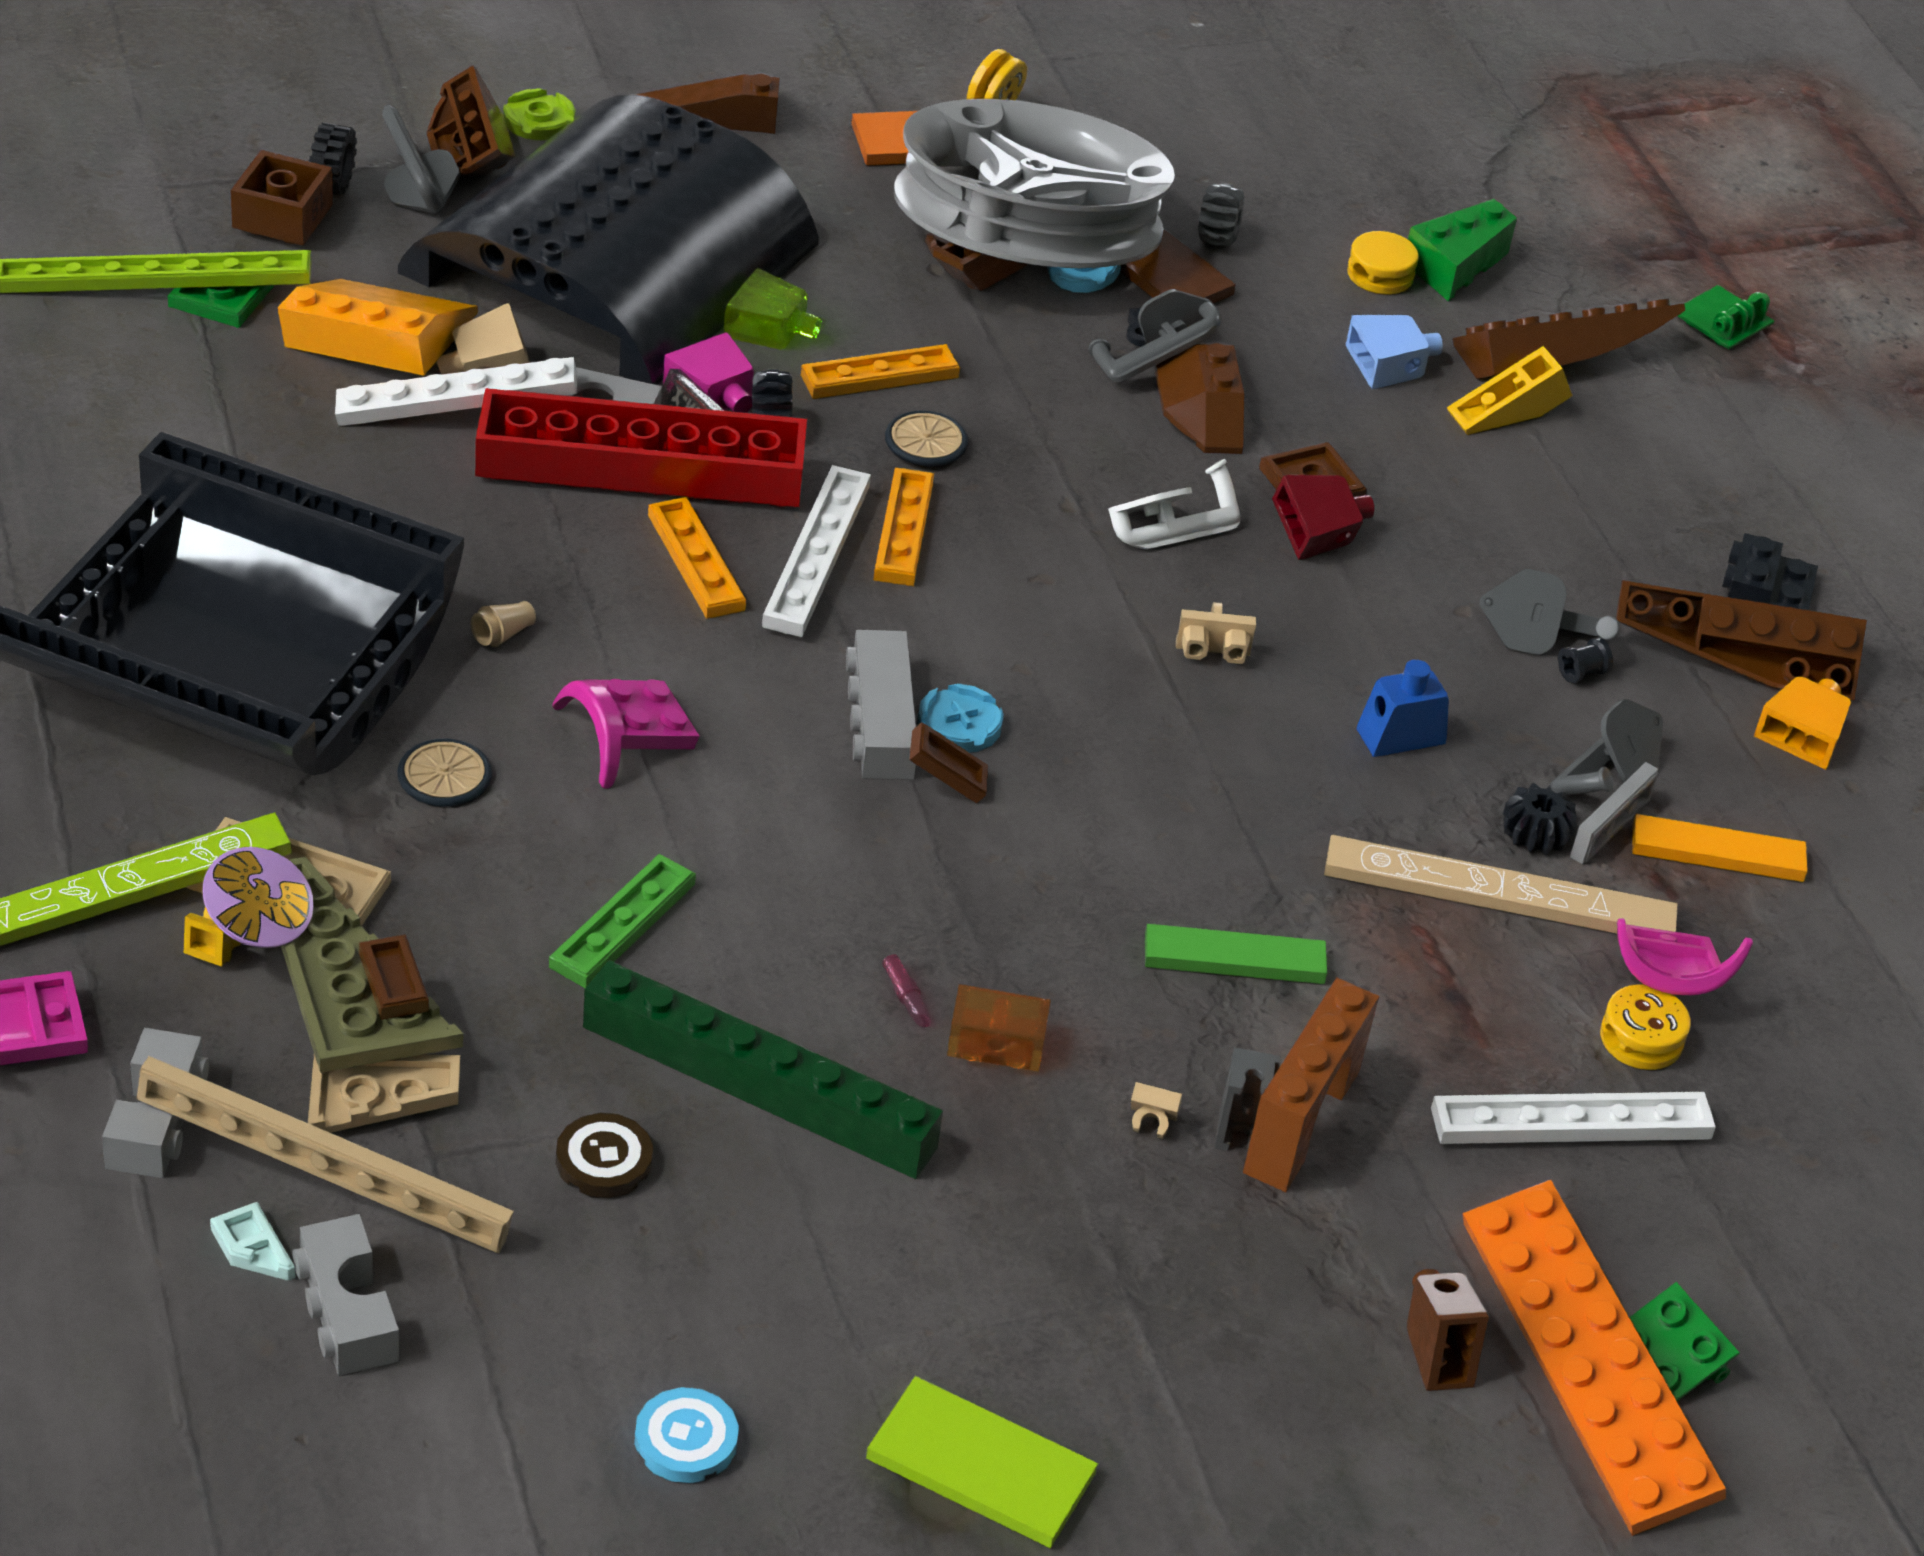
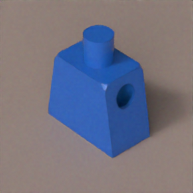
(1405, 712)

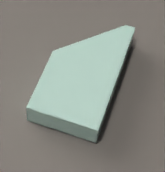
(251, 1242)

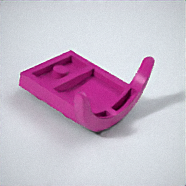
(630, 717)
(1676, 960)
(40, 1018)

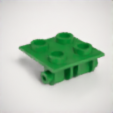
(1726, 316)
(1683, 1341)

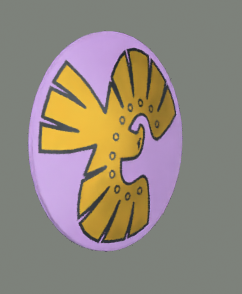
(257, 897)

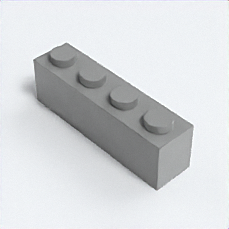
(883, 703)

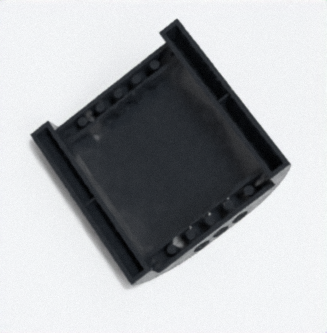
(630, 226)
(245, 608)

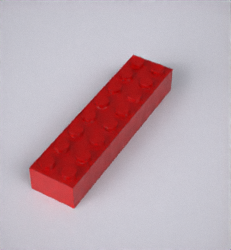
(640, 447)

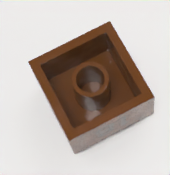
(281, 197)

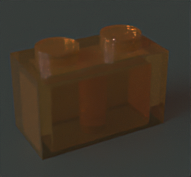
(998, 1027)

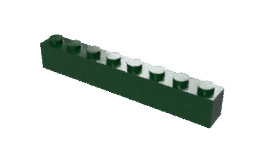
(762, 1069)

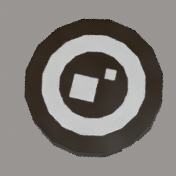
(604, 1154)

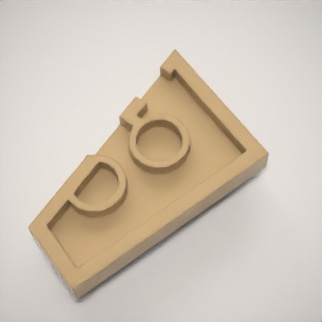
(382, 1091)

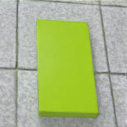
(982, 1461)

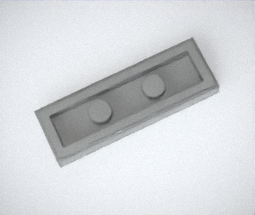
(1614, 813)

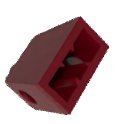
(1320, 512)

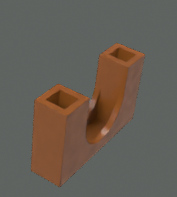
(1319, 1064)

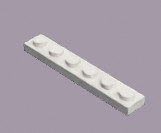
(451, 391)
(816, 551)
(1572, 1117)

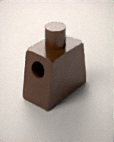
(1446, 1316)

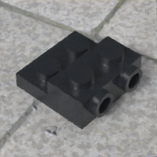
(1766, 576)

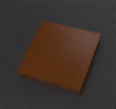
(1310, 460)

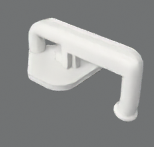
(1172, 529)

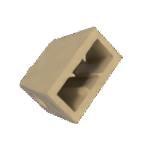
(486, 343)

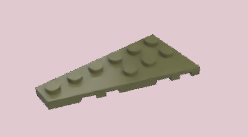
(338, 997)

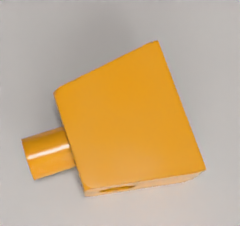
(1805, 719)

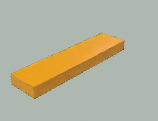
(879, 371)
(904, 527)
(696, 557)
(1719, 847)

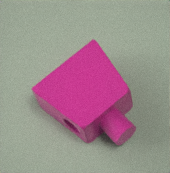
(717, 369)

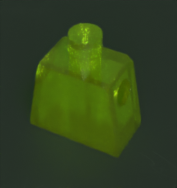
(769, 312)

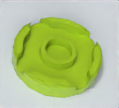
(536, 114)

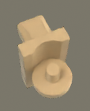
(1217, 633)

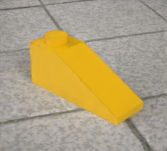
(1514, 395)

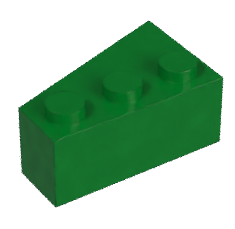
(1462, 245)

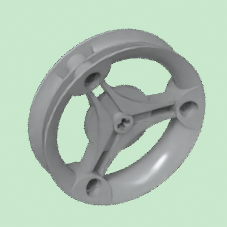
(1047, 185)

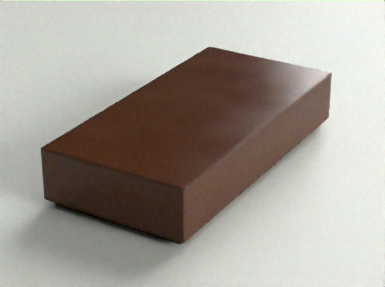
(949, 762)
(393, 977)

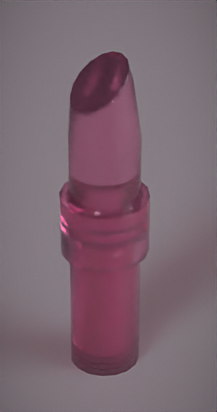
(907, 990)

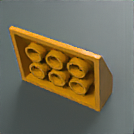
(371, 324)

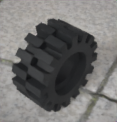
(335, 148)

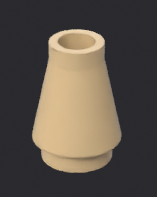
(498, 623)

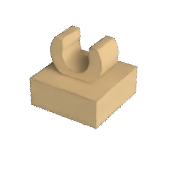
(1155, 1103)

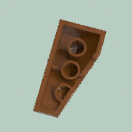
(732, 102)

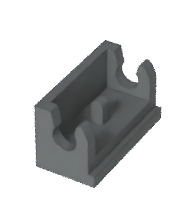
(1246, 1082)

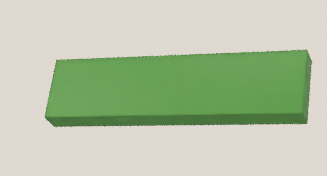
(622, 920)
(1235, 953)

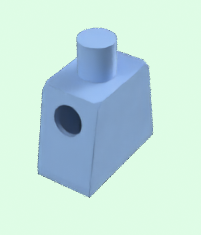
(1390, 348)

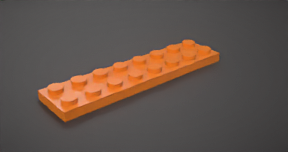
(1594, 1358)

